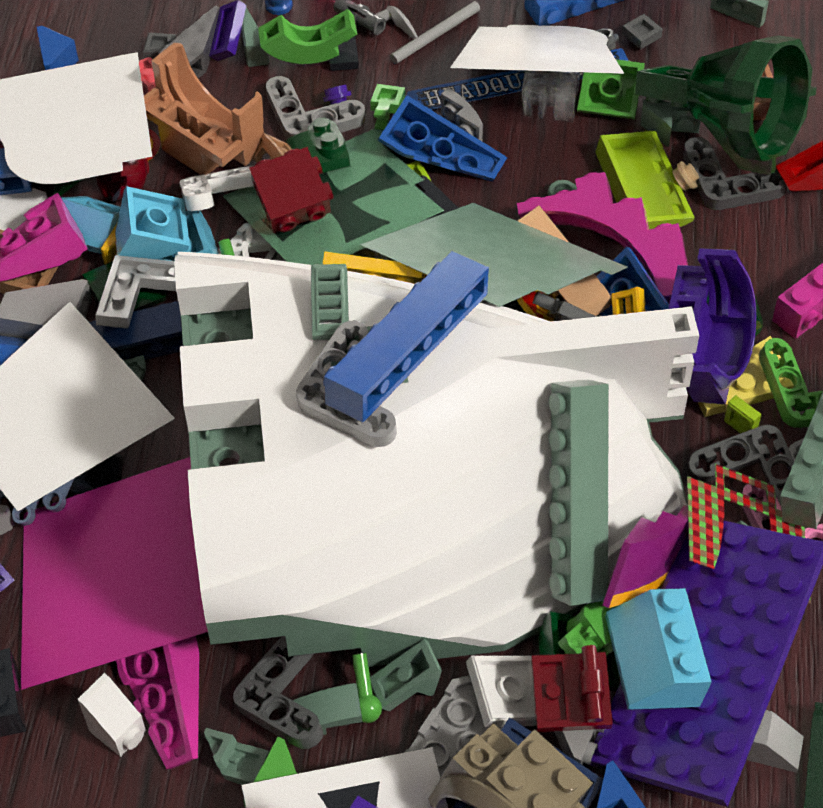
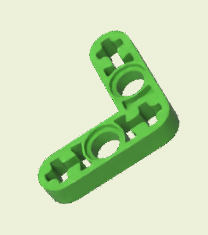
(788, 398)

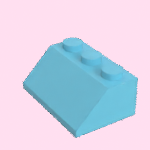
(658, 651)

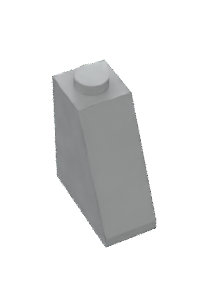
(30, 309)

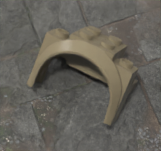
(501, 774)

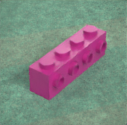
(801, 304)

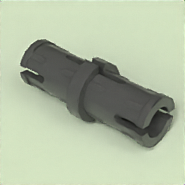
(370, 21)

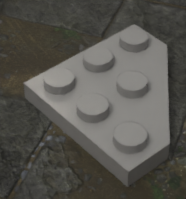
(451, 723)

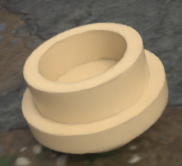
(686, 176)

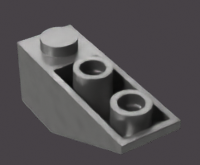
(198, 41)

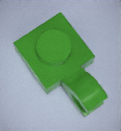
(384, 101)

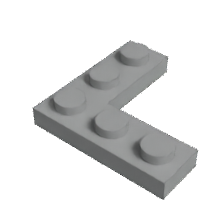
(124, 284)

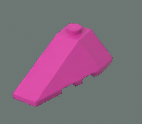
(42, 241)
(168, 696)

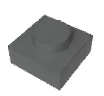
(642, 31)

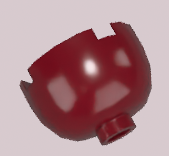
(133, 175)

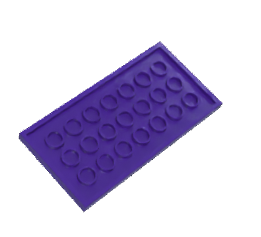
(746, 626)

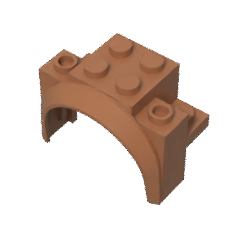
(194, 123)

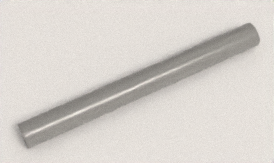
(434, 32)

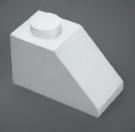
(111, 716)

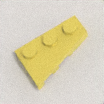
(750, 386)

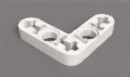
(198, 190)

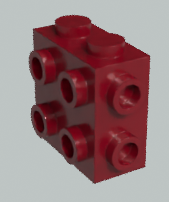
(291, 189)

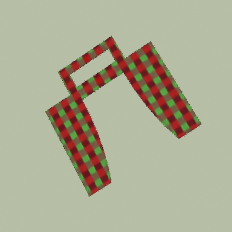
(707, 513)

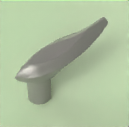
(399, 19)

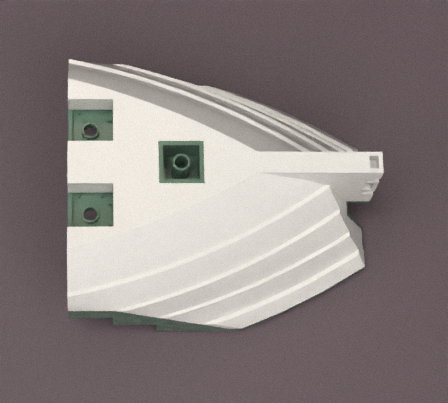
(446, 521)

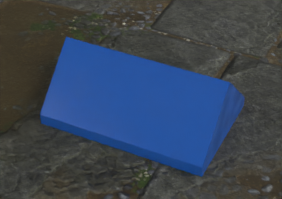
(630, 278)

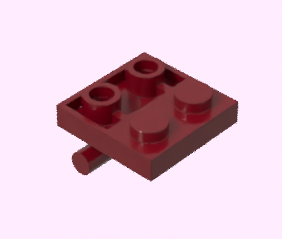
(571, 691)

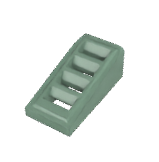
(253, 52)
(327, 280)

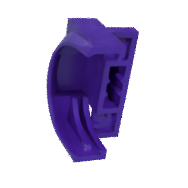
(724, 326)

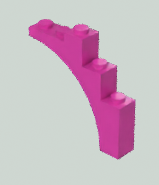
(625, 222)

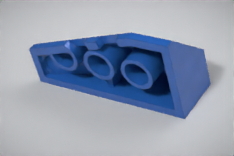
(432, 139)

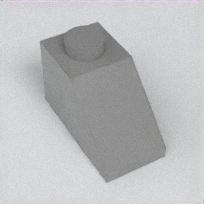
(776, 744)

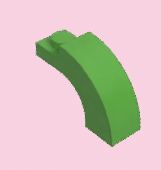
(306, 44)

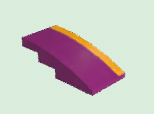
(647, 556)

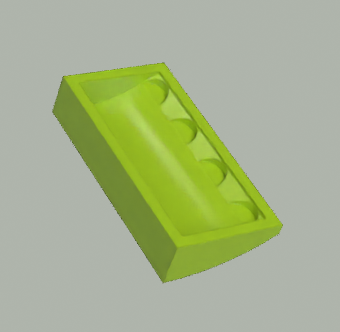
(640, 168)

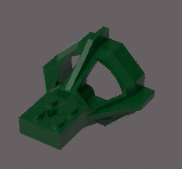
(724, 91)

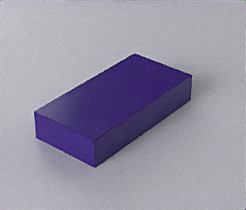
(227, 30)

